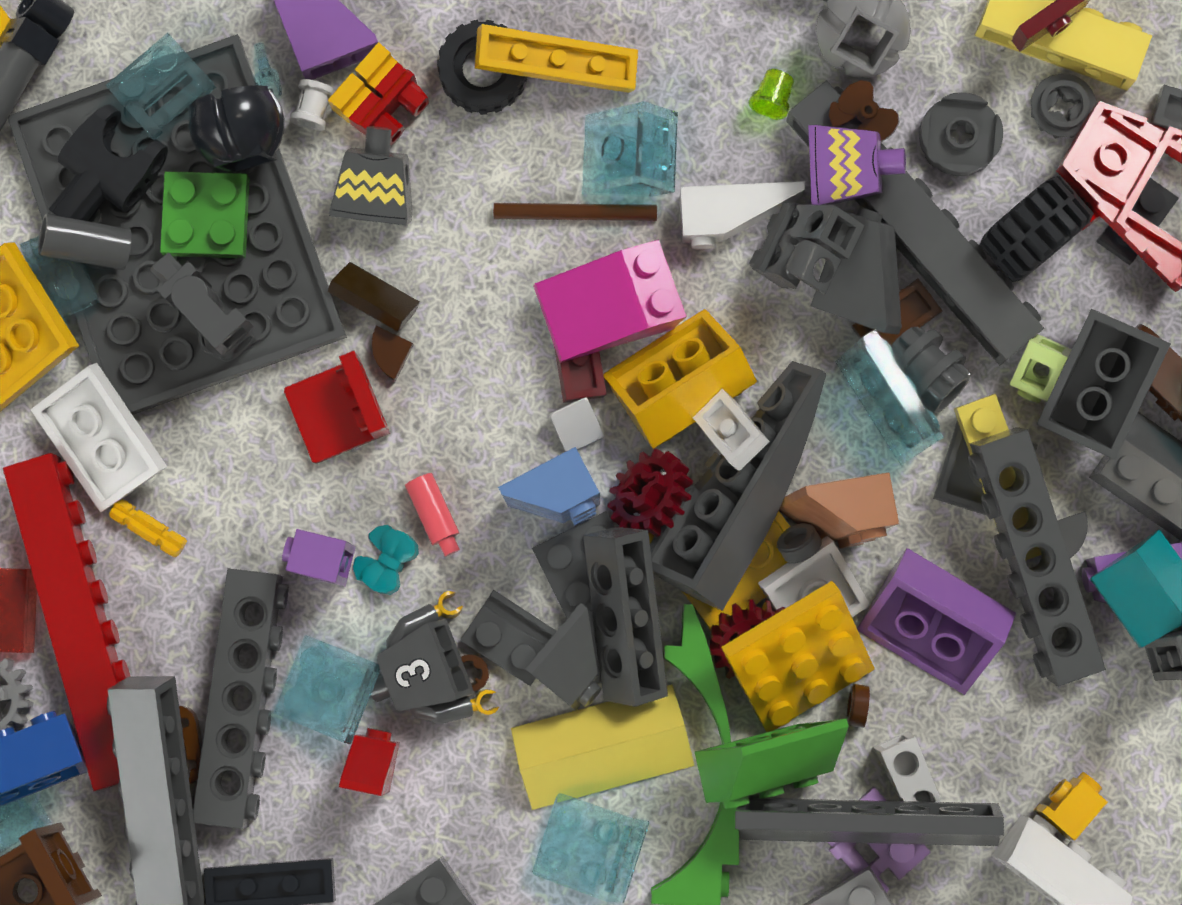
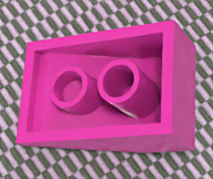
(610, 301)

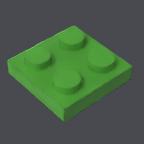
(205, 214)

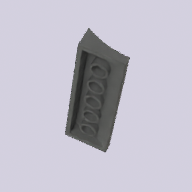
(870, 821)

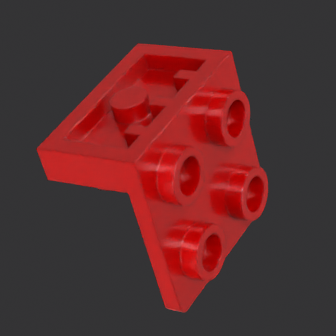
(336, 409)

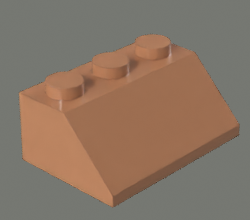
(845, 509)

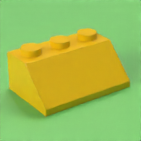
(679, 376)

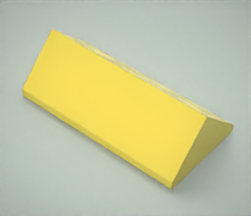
(600, 748)

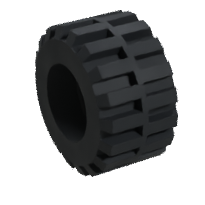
(1036, 228)

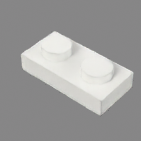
(731, 429)

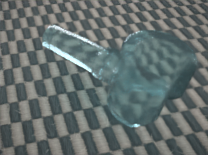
(266, 75)

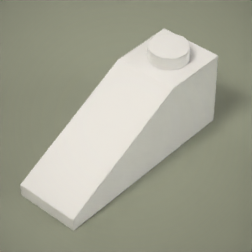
(723, 211)

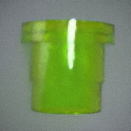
(773, 94)

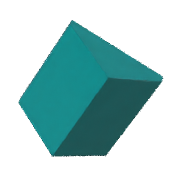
(1144, 589)

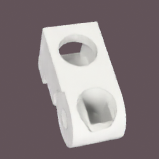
(907, 769)

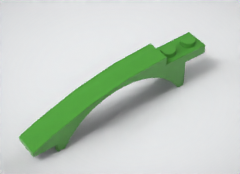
(701, 877)

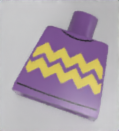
(849, 164)

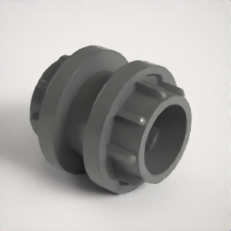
(936, 375)

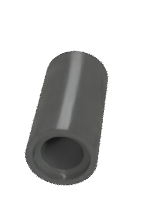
(84, 242)

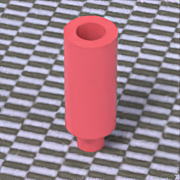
(433, 513)

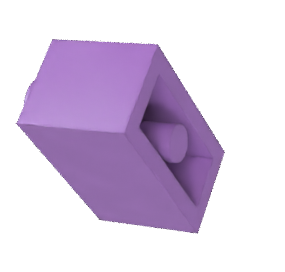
(318, 557)

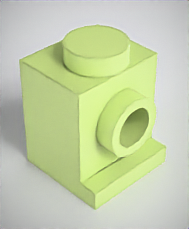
(1027, 381)

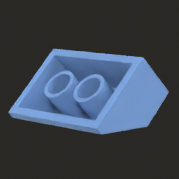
(555, 490)

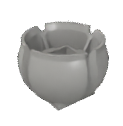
(836, 21)

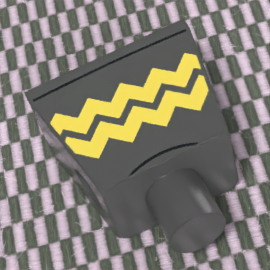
(374, 182)

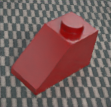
(370, 763)

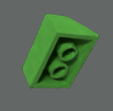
(770, 761)

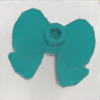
(383, 574)

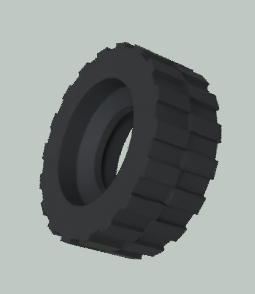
(459, 89)

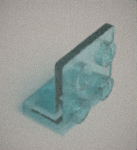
(590, 848)

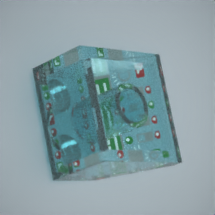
(630, 151)

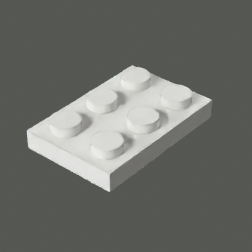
(98, 437)

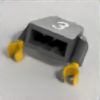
(425, 668)

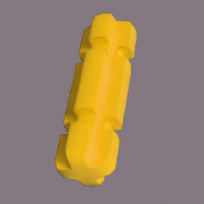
(147, 528)

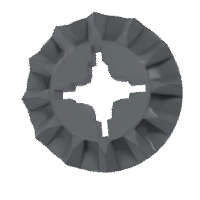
(1071, 90)

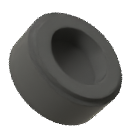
(799, 543)

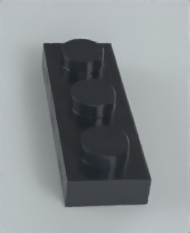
(271, 883)

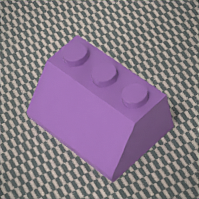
(937, 621)

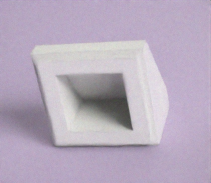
(576, 425)

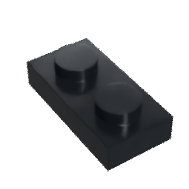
(1152, 205)

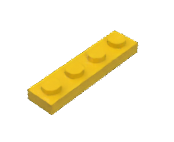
(556, 58)

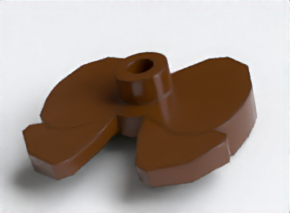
(859, 102)

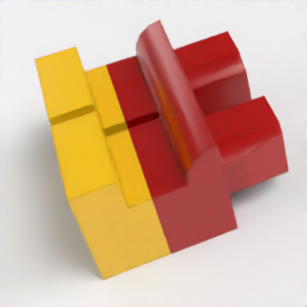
(389, 82)

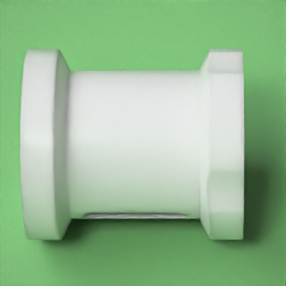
(312, 104)

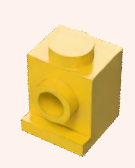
(1073, 805)

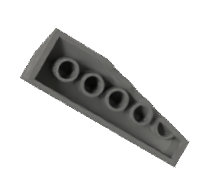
(736, 508)

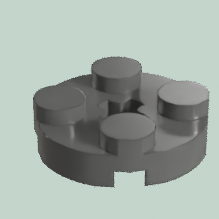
(979, 121)

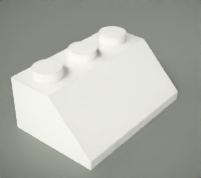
(1057, 869)

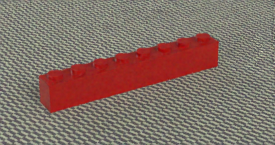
(70, 603)

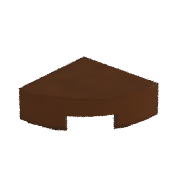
(390, 351)

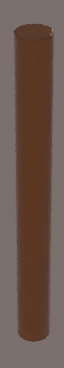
(560, 211)

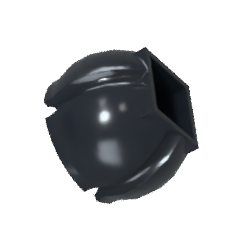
(237, 128)

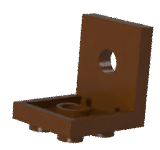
(51, 865)

